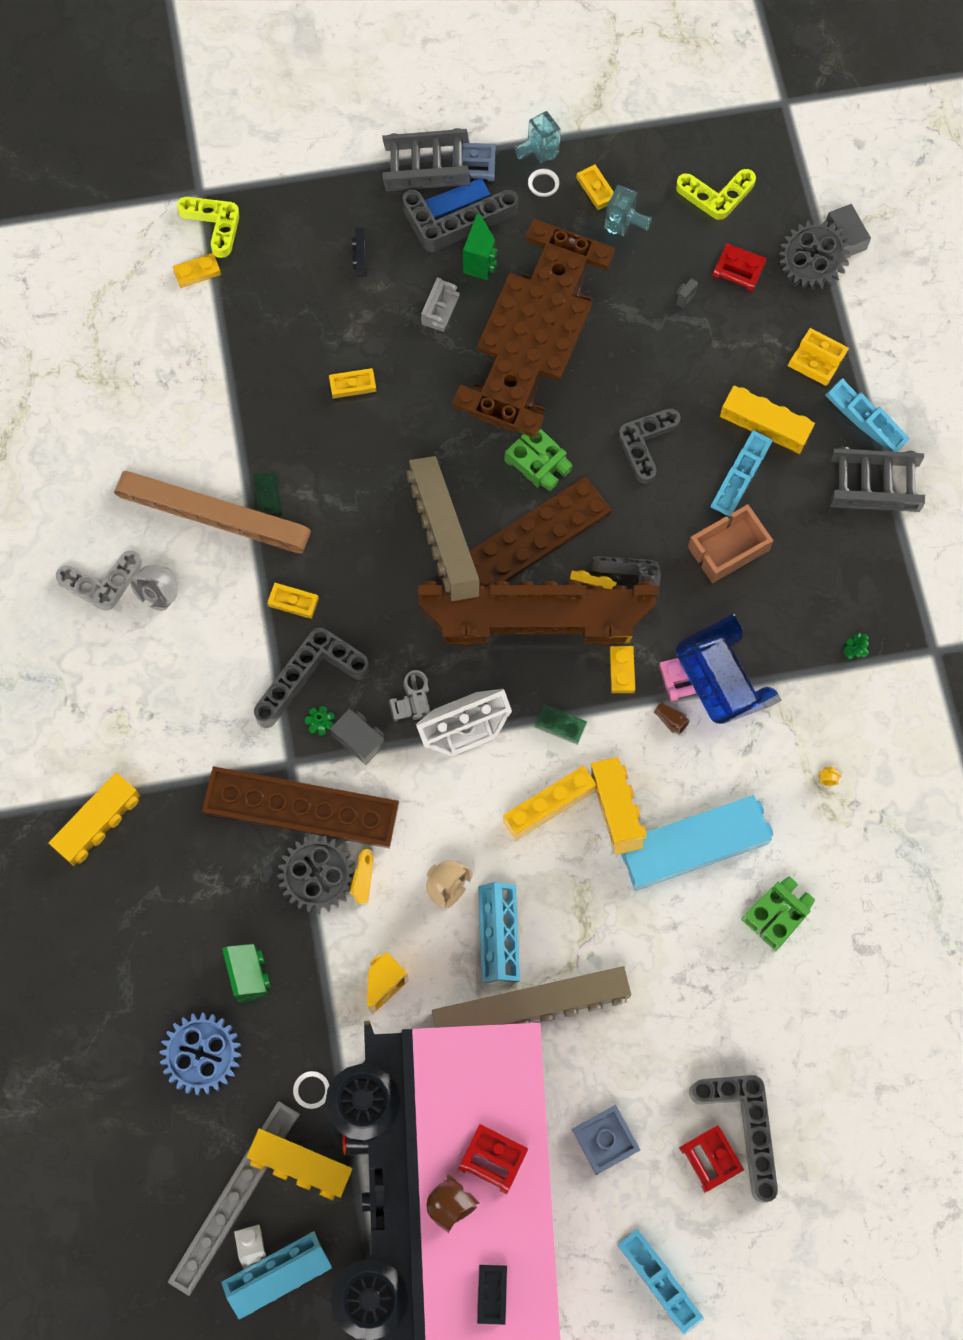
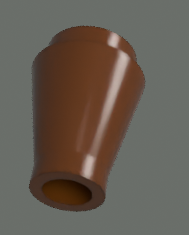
(672, 718)

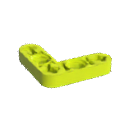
(715, 199)
(218, 216)

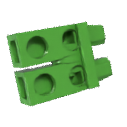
(538, 459)
(785, 906)

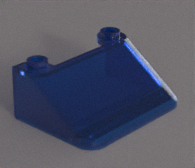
(719, 675)

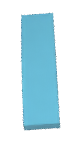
(869, 419)
(741, 473)
(660, 1282)

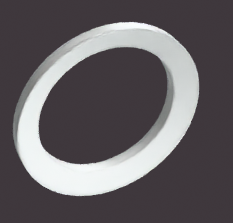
(547, 172)
(300, 1079)

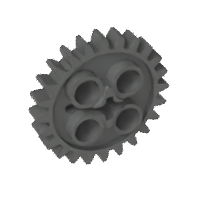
(821, 236)
(298, 885)

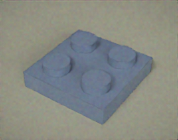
(605, 1139)

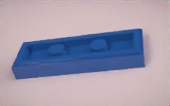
(457, 198)

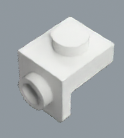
(250, 1245)

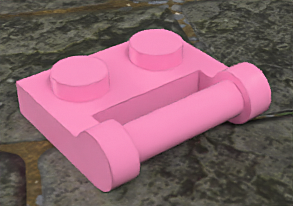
(674, 674)

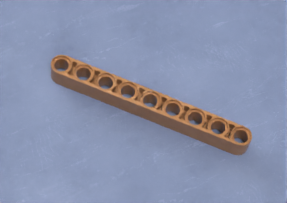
(212, 512)

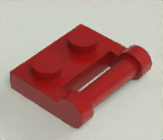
(740, 262)
(497, 1150)
(719, 1155)

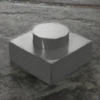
(686, 292)

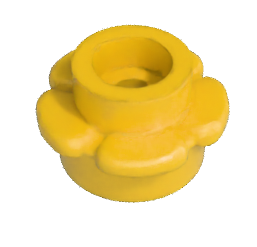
(829, 776)

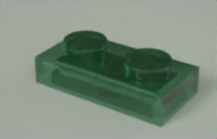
(267, 493)
(560, 724)

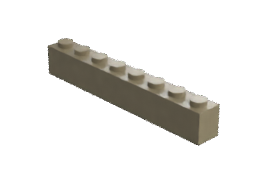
(443, 529)
(539, 1001)

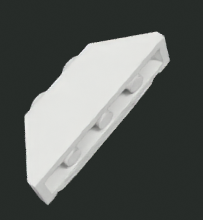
(465, 722)

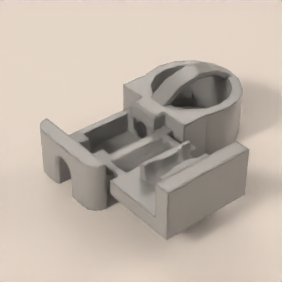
(416, 704)

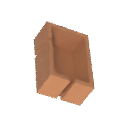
(732, 547)

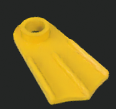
(362, 877)

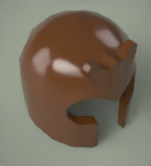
(449, 1203)

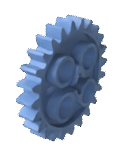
(208, 1032)

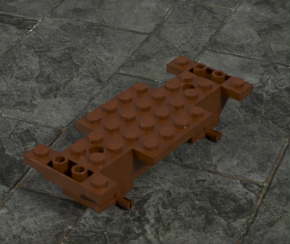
(534, 329)
(549, 608)

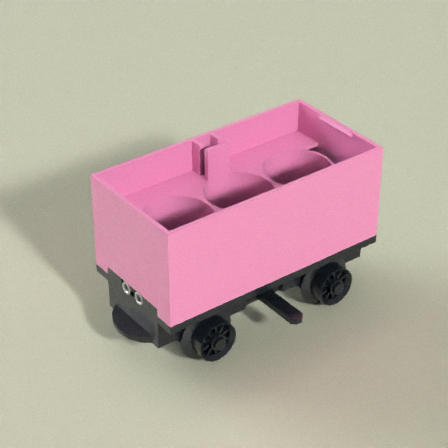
(414, 1117)

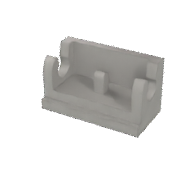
(440, 305)

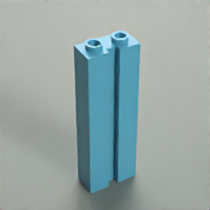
(698, 842)

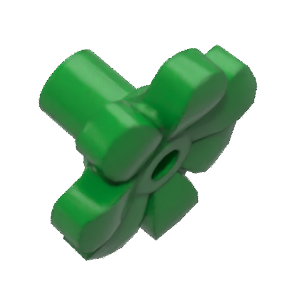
(856, 646)
(319, 720)

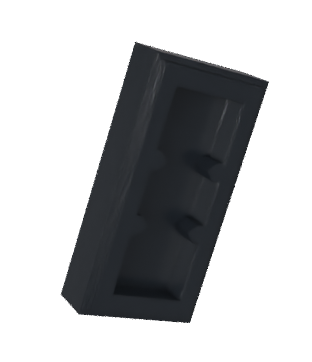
(492, 1294)

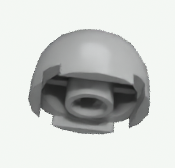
(155, 585)

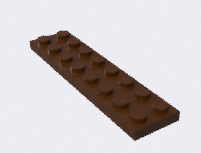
(539, 533)
(300, 807)

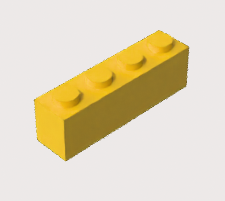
(767, 419)
(549, 803)
(617, 805)
(95, 819)
(300, 1163)

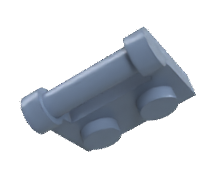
(479, 155)

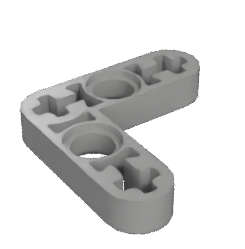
(98, 589)

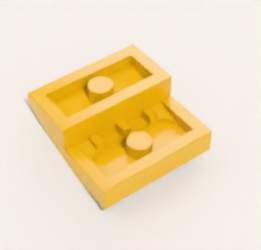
(818, 357)

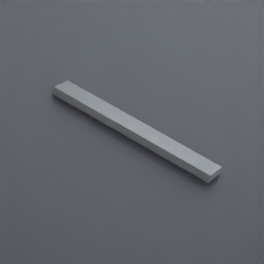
(227, 1208)

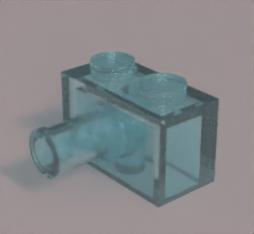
(542, 138)
(622, 212)

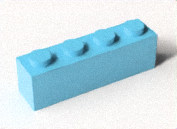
(276, 1275)

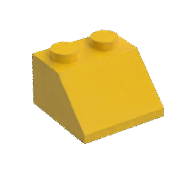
(384, 980)

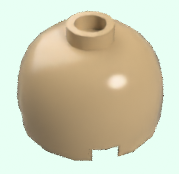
(446, 882)

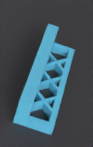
(494, 931)

